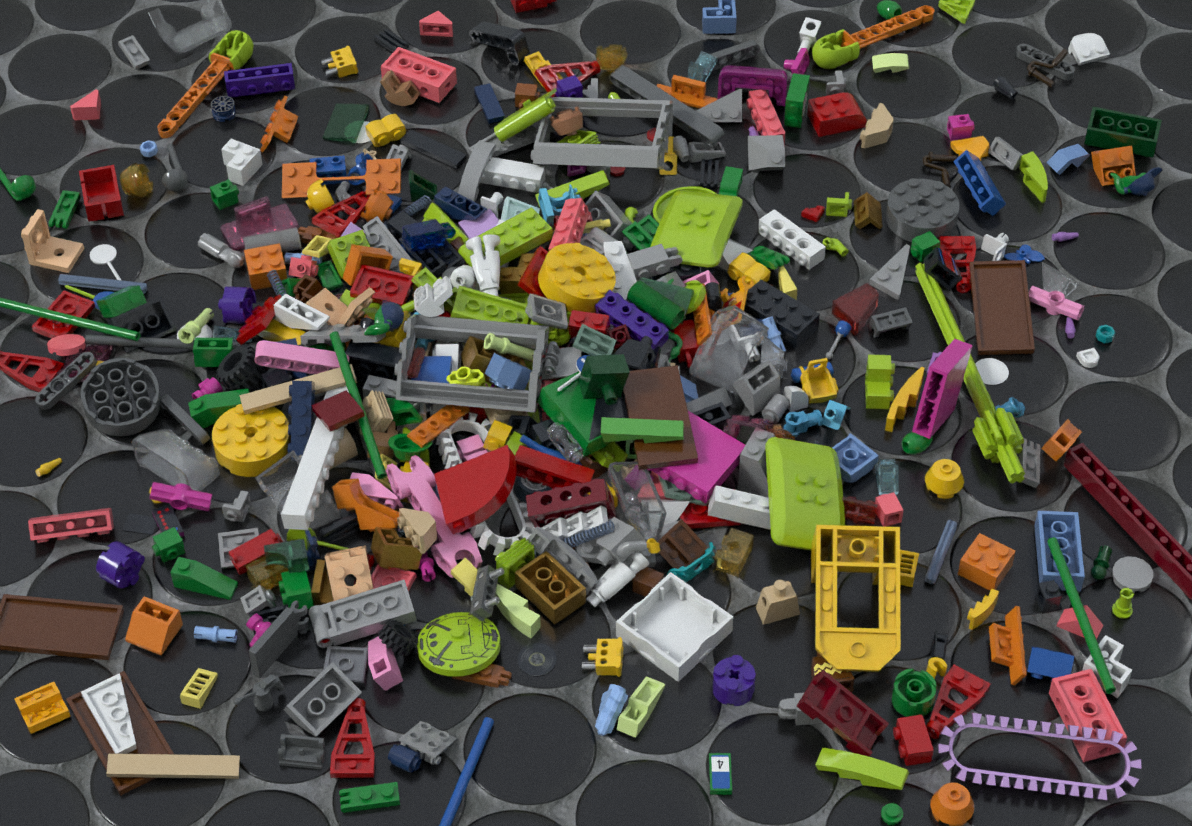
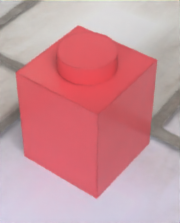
(889, 509)

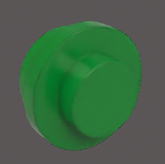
(892, 814)

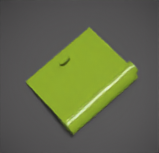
(525, 117)

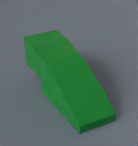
(403, 412)

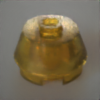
(611, 57)
(136, 181)

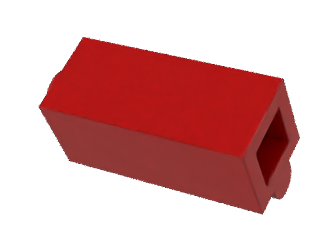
(252, 550)

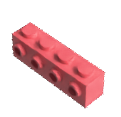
(764, 114)
(570, 223)
(71, 524)

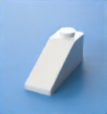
(298, 314)

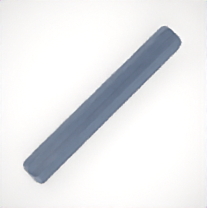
(940, 552)

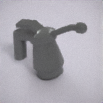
(261, 691)

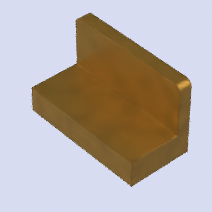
(867, 210)
(321, 586)

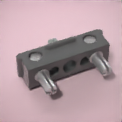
(484, 592)

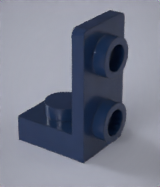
(312, 552)

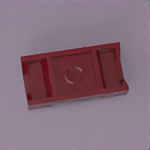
(842, 713)

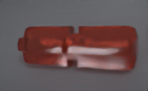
(414, 366)

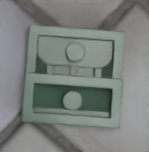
(593, 342)

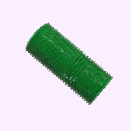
(654, 302)

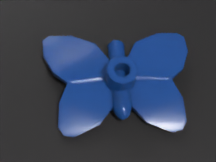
(1026, 254)

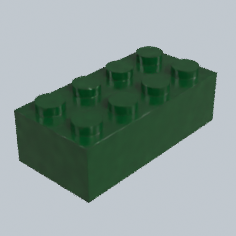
(1119, 129)

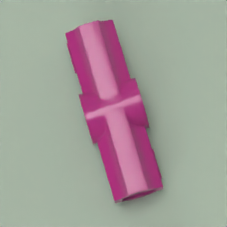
(180, 496)

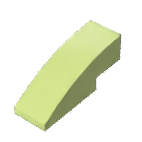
(516, 611)
(640, 706)

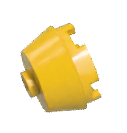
(944, 478)

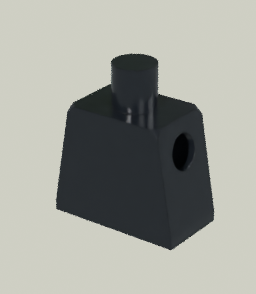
(638, 354)

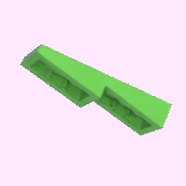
(647, 429)

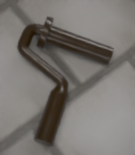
(1033, 69)
(939, 158)

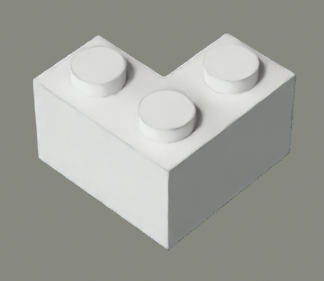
(241, 161)
(1119, 673)

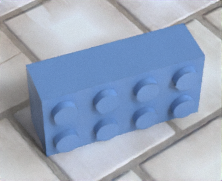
(1067, 531)

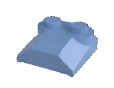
(854, 458)

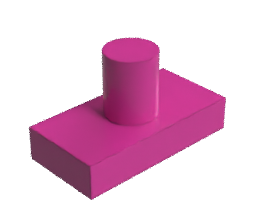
(800, 64)

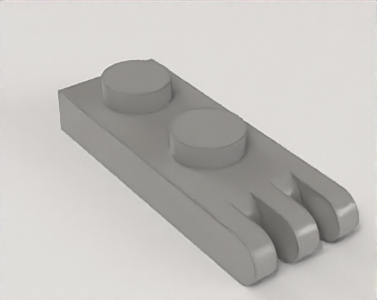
(1030, 462)

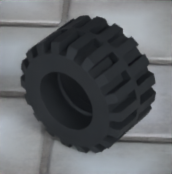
(239, 369)

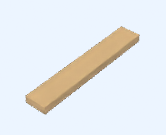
(279, 393)
(173, 766)

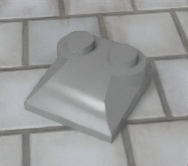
(547, 312)

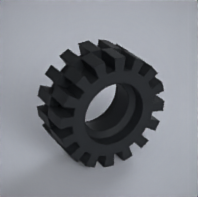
(398, 637)

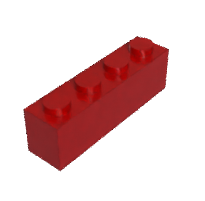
(549, 469)

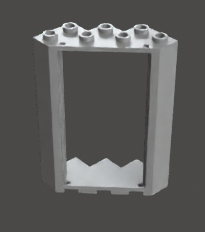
(601, 154)
(466, 395)

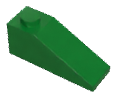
(210, 407)
(200, 578)

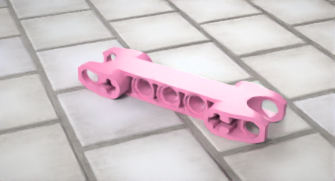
(418, 489)

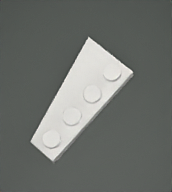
(619, 261)
(111, 713)

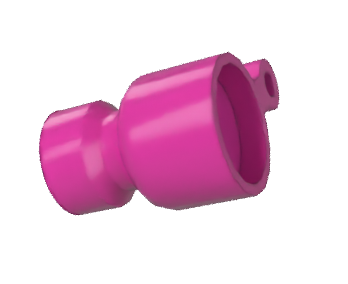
(207, 386)
(256, 623)

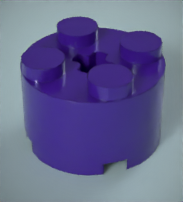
(237, 304)
(120, 565)
(734, 681)

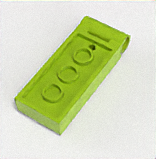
(516, 236)
(484, 306)

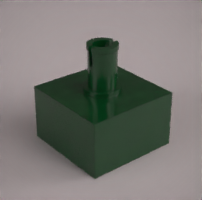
(604, 377)

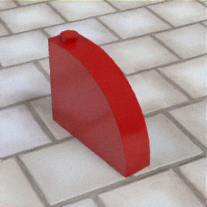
(476, 488)

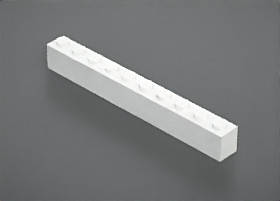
(312, 473)

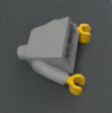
(623, 543)

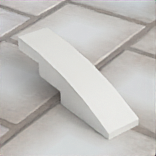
(577, 523)

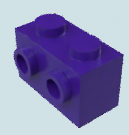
(569, 87)

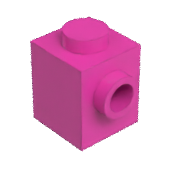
(960, 127)

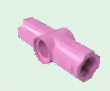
(1055, 303)

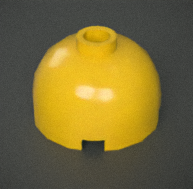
(319, 196)

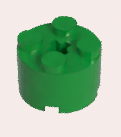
(914, 693)

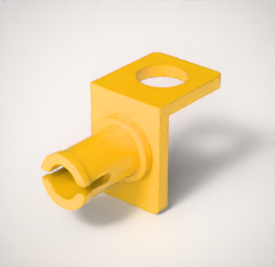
(670, 156)

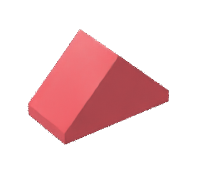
(436, 25)
(88, 107)
(1070, 623)

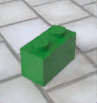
(211, 351)
(295, 588)

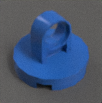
(360, 167)

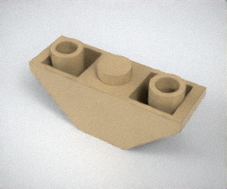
(878, 128)
(418, 527)

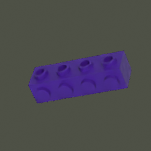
(259, 80)
(637, 322)

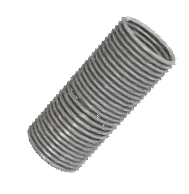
(289, 239)

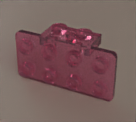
(255, 219)
(734, 424)

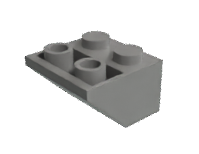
(758, 386)

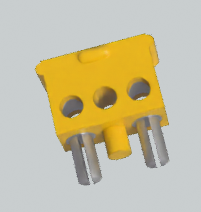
(341, 62)
(607, 657)

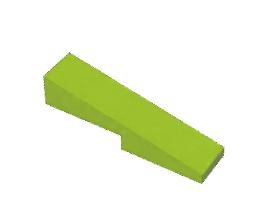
(586, 186)

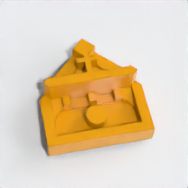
(976, 145)

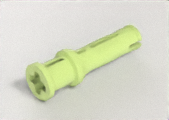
(193, 328)
(504, 346)

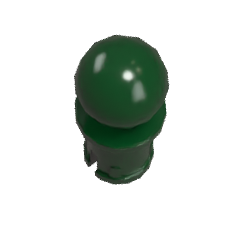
(1101, 563)

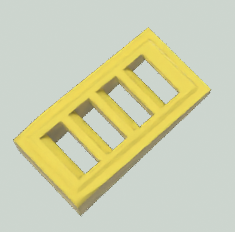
(317, 247)
(786, 284)
(198, 700)

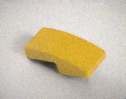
(982, 610)

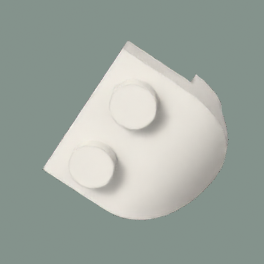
(1088, 48)

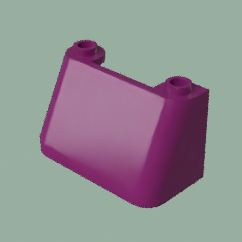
(753, 78)

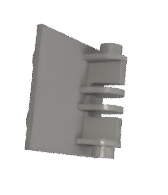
(560, 362)
(427, 741)

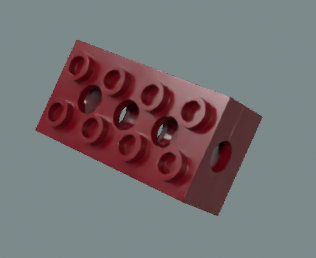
(542, 512)

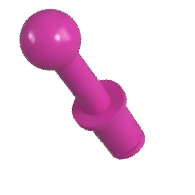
(426, 566)

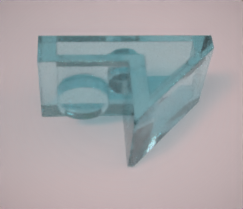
(702, 67)
(887, 476)

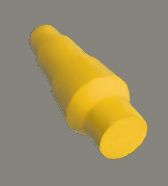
(47, 467)

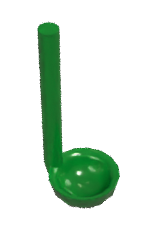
(20, 188)

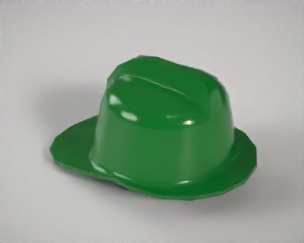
(405, 448)

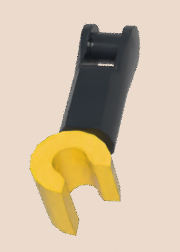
(937, 661)

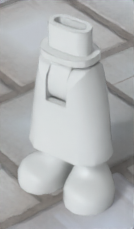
(486, 267)
(616, 578)

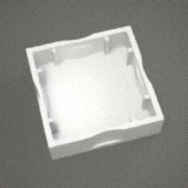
(674, 626)

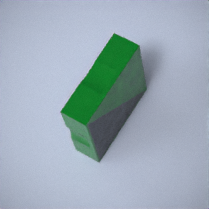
(580, 415)

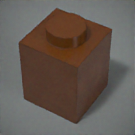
(646, 580)

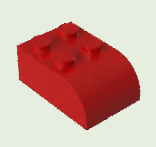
(835, 114)

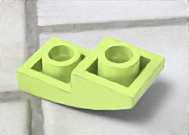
(893, 61)

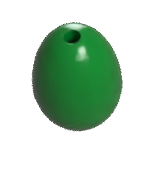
(889, 9)
(915, 443)

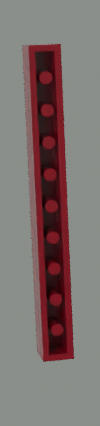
(1131, 516)

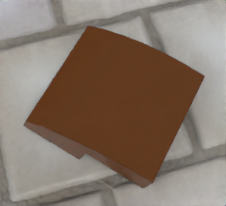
(681, 546)

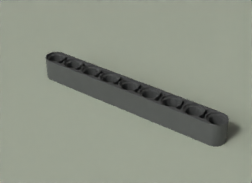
(683, 116)

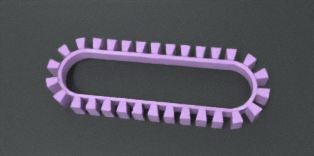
(1046, 785)

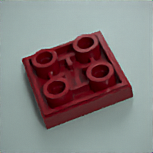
(338, 411)

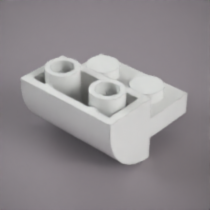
(430, 300)

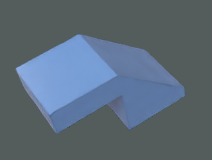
(1064, 157)

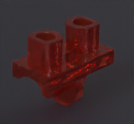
(860, 510)

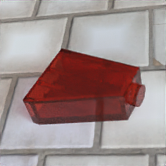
(856, 306)

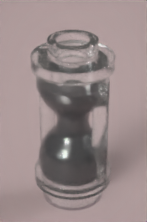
(559, 436)

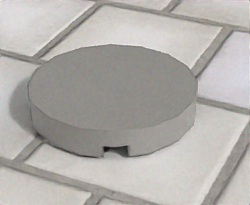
(1132, 574)

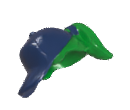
(1137, 185)
(387, 319)

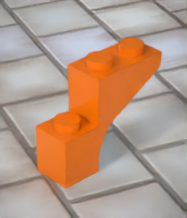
(1061, 440)
(369, 512)

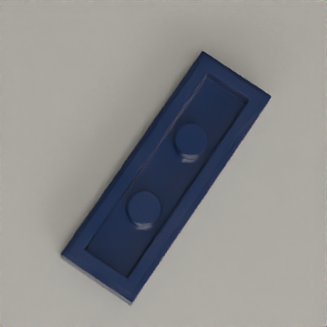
(489, 103)

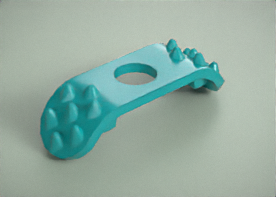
(688, 572)

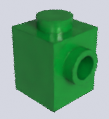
(224, 194)
(923, 245)
(168, 545)

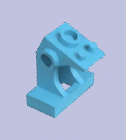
(548, 204)

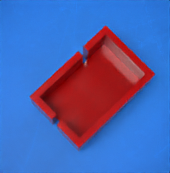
(101, 193)

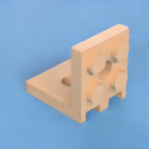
(43, 248)
(339, 312)
(348, 562)

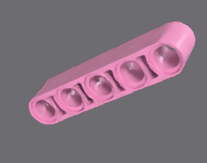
(295, 357)

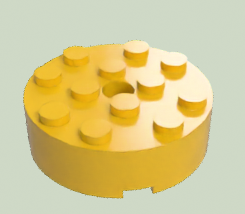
(576, 276)
(250, 441)

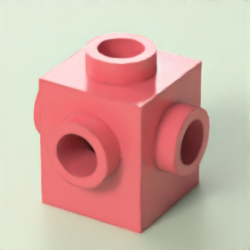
(303, 266)

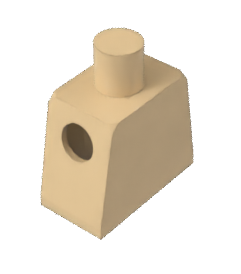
(777, 602)

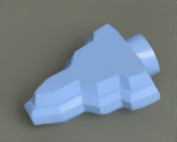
(610, 708)

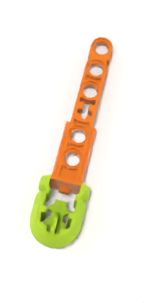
(842, 47)
(238, 48)

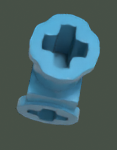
(1015, 407)
(802, 421)

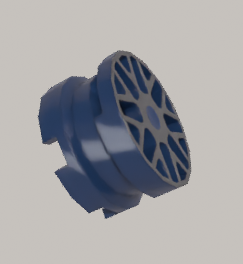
(223, 109)

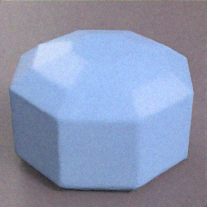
(148, 148)

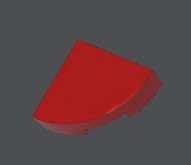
(813, 213)

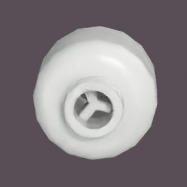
(463, 276)

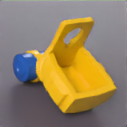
(816, 380)

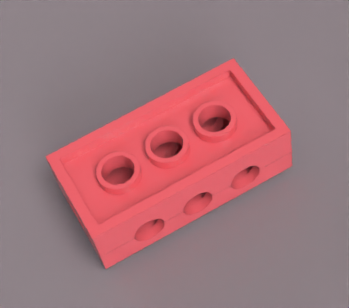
(429, 76)
(1084, 704)

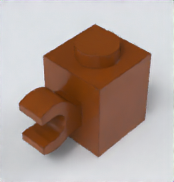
(525, 92)

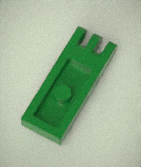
(64, 209)
(769, 257)
(369, 797)

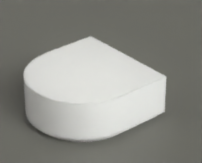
(1088, 358)

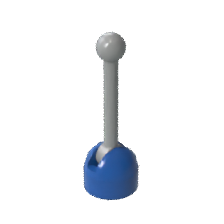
(842, 330)

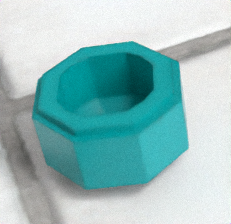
(1105, 334)

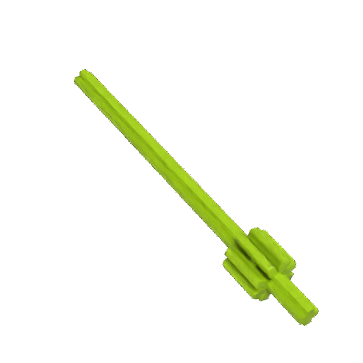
(994, 429)

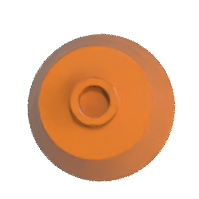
(378, 205)
(952, 804)

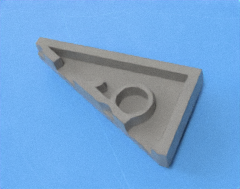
(724, 110)
(891, 275)

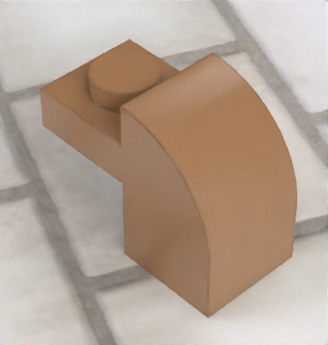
(397, 92)
(382, 440)

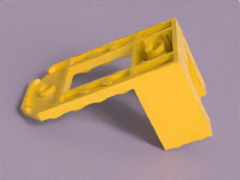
(863, 551)

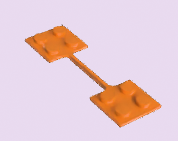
(379, 175)

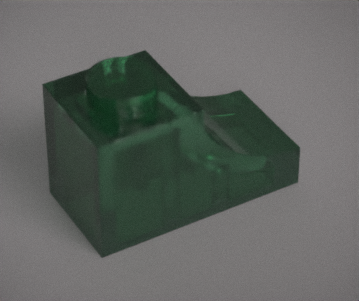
(288, 554)

